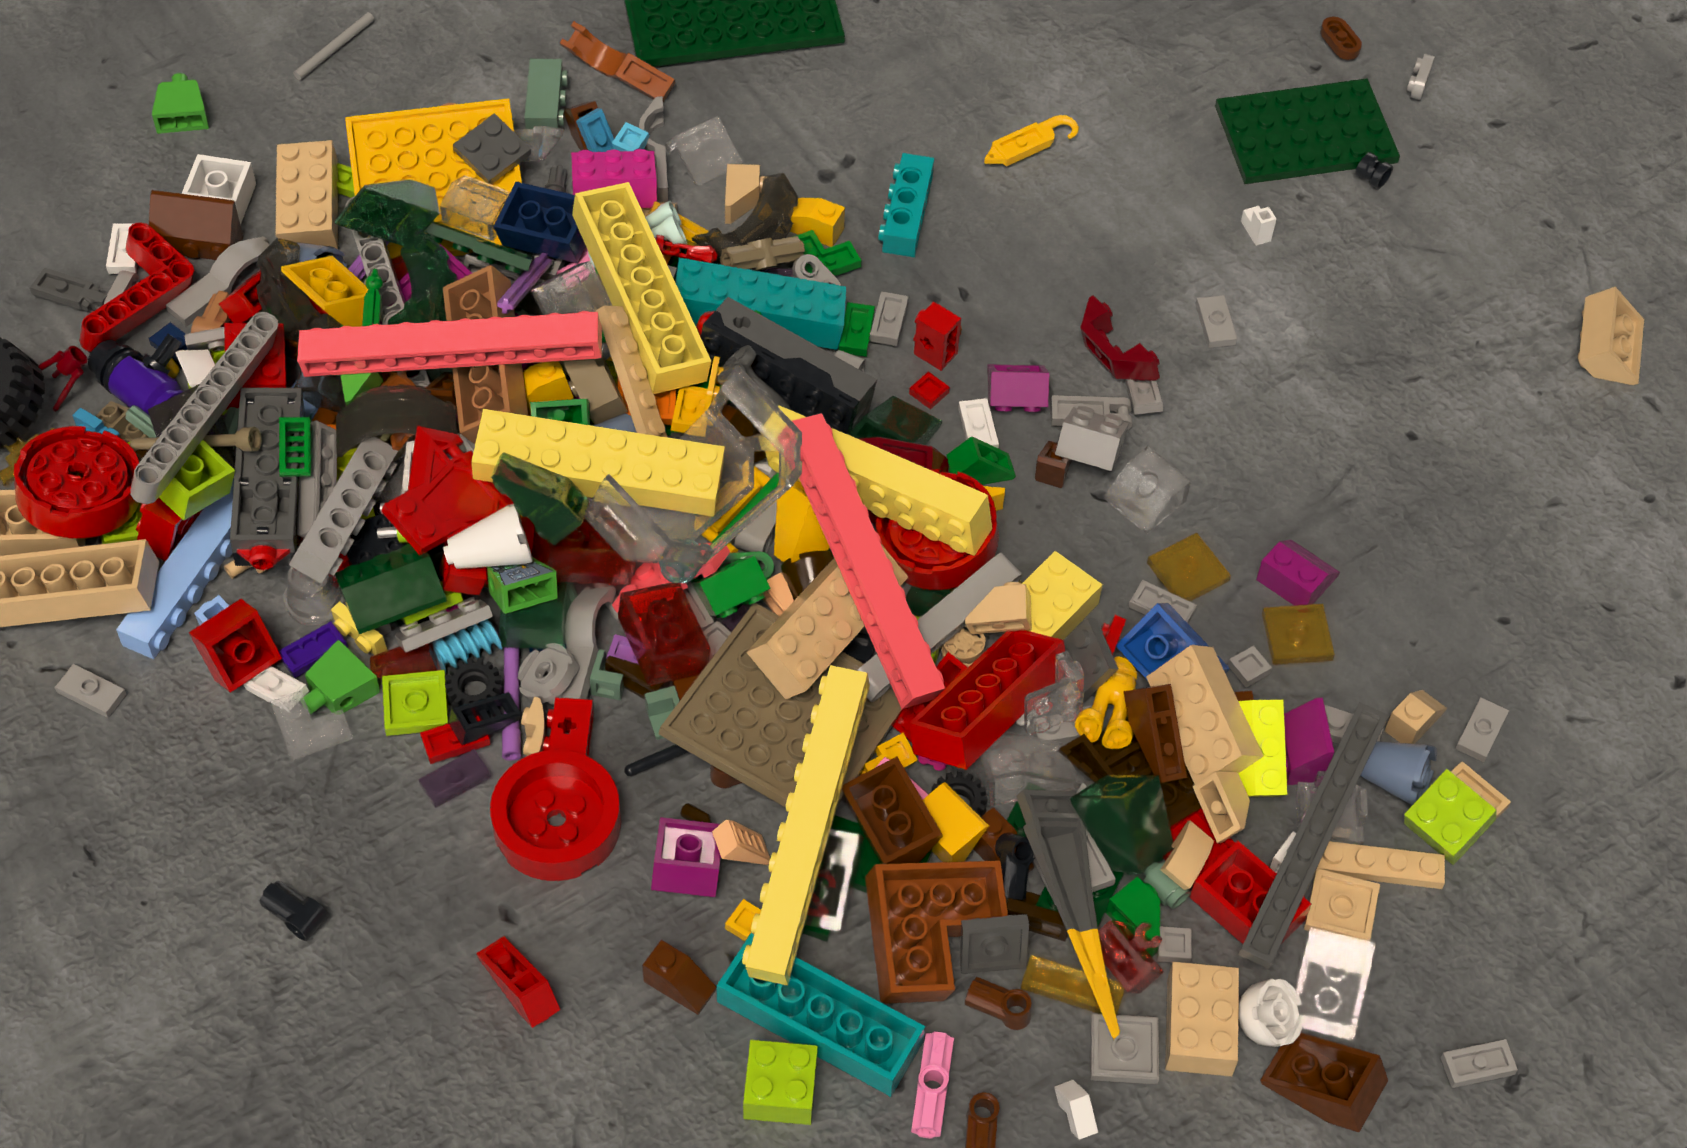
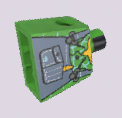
(522, 585)

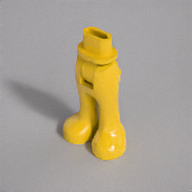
(1091, 720)

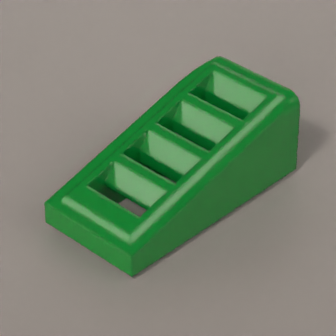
(294, 424)

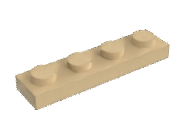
(1385, 864)

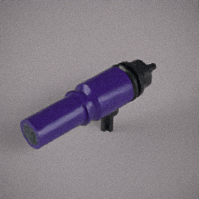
(133, 377)

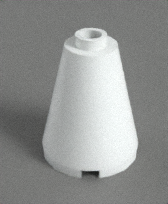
(490, 542)

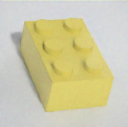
(1060, 596)

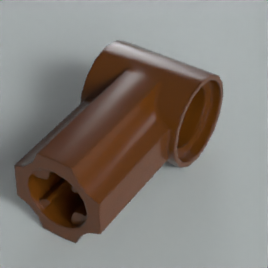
(997, 1000)
(982, 1131)

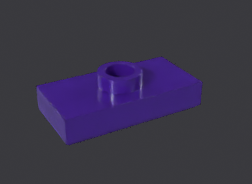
(306, 651)

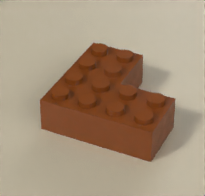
(916, 912)

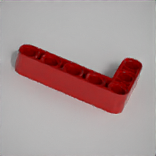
(168, 277)

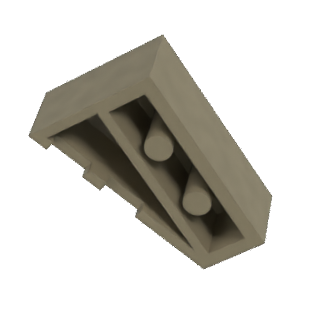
(593, 381)

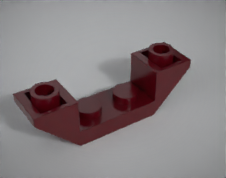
(1133, 364)
(919, 454)

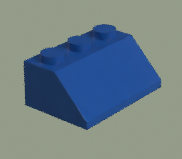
(1158, 639)

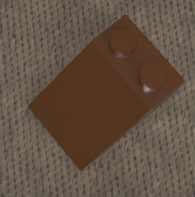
(1328, 1079)

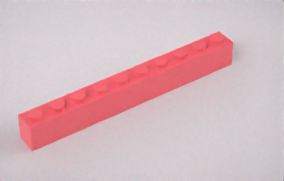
(450, 344)
(865, 566)

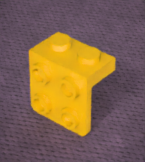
(694, 401)

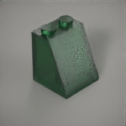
(1126, 820)

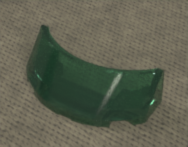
(428, 275)

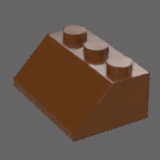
(195, 223)
(892, 814)

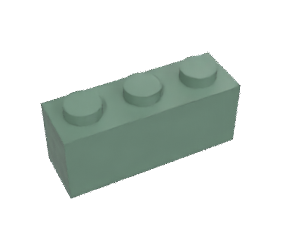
(545, 93)

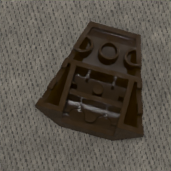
(1099, 761)

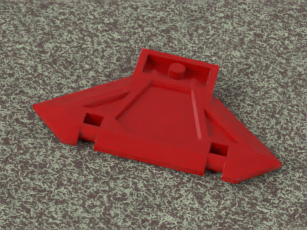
(443, 494)

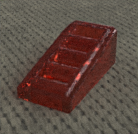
(400, 662)

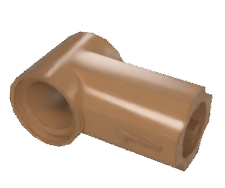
(213, 316)

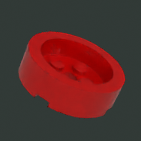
(71, 504)
(934, 563)
(542, 788)

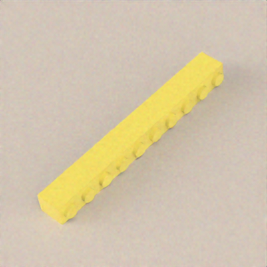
(807, 827)

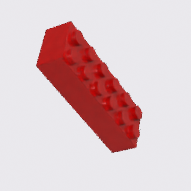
(985, 698)

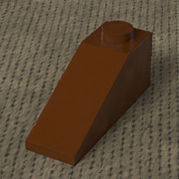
(1155, 725)

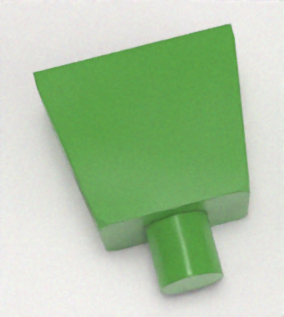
(179, 106)
(339, 681)

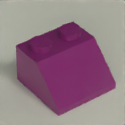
(1018, 387)
(1295, 573)
(1307, 742)
(686, 858)

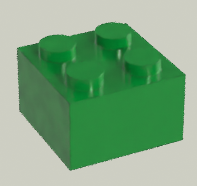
(732, 585)

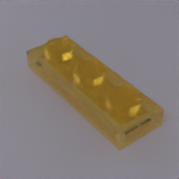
(1065, 984)

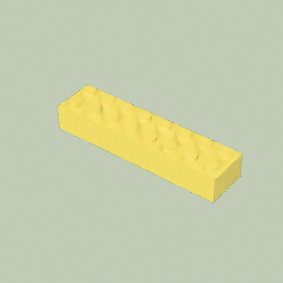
(641, 283)
(648, 467)
(911, 493)

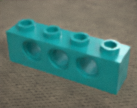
(907, 205)

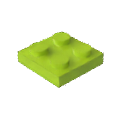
(414, 702)

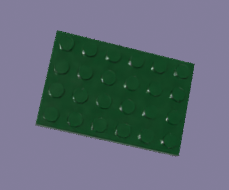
(1305, 130)

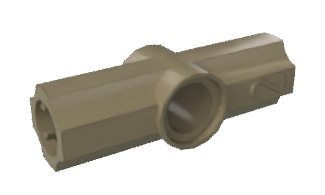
(763, 253)

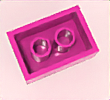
(615, 167)

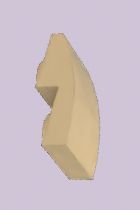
(535, 727)
(1188, 855)

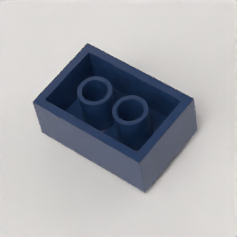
(540, 223)

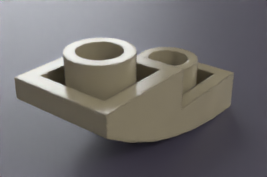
(114, 416)

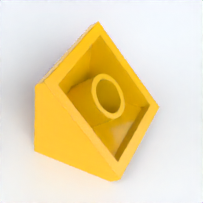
(957, 823)

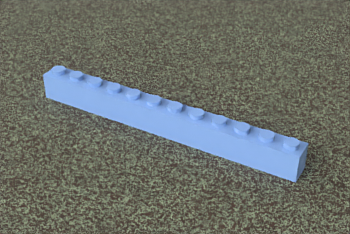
(184, 576)

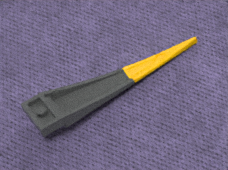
(1062, 855)

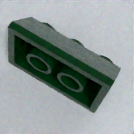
(389, 588)

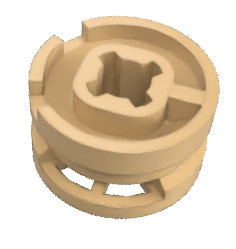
(965, 646)

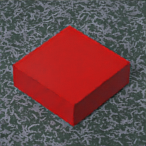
(929, 390)

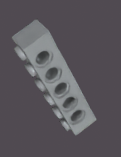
(343, 510)

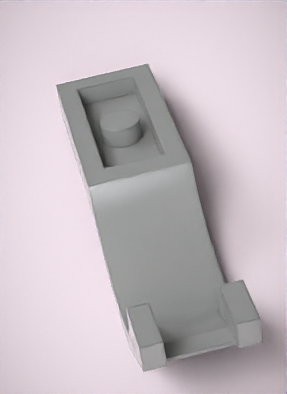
(649, 122)
(221, 278)
(581, 636)

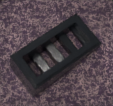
(468, 729)

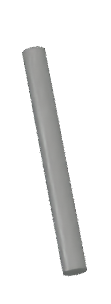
(333, 46)

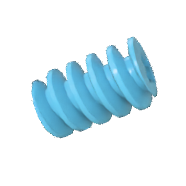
(466, 642)

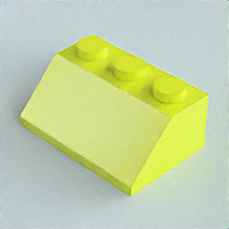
(1267, 775)

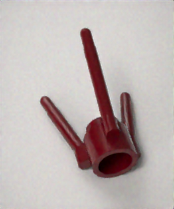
(68, 364)

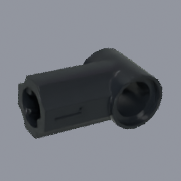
(1014, 864)
(299, 914)

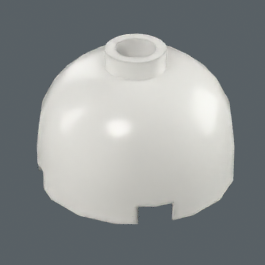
(1270, 1013)

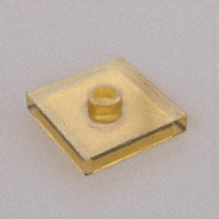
(1189, 568)
(1298, 634)

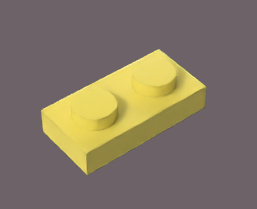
(368, 641)

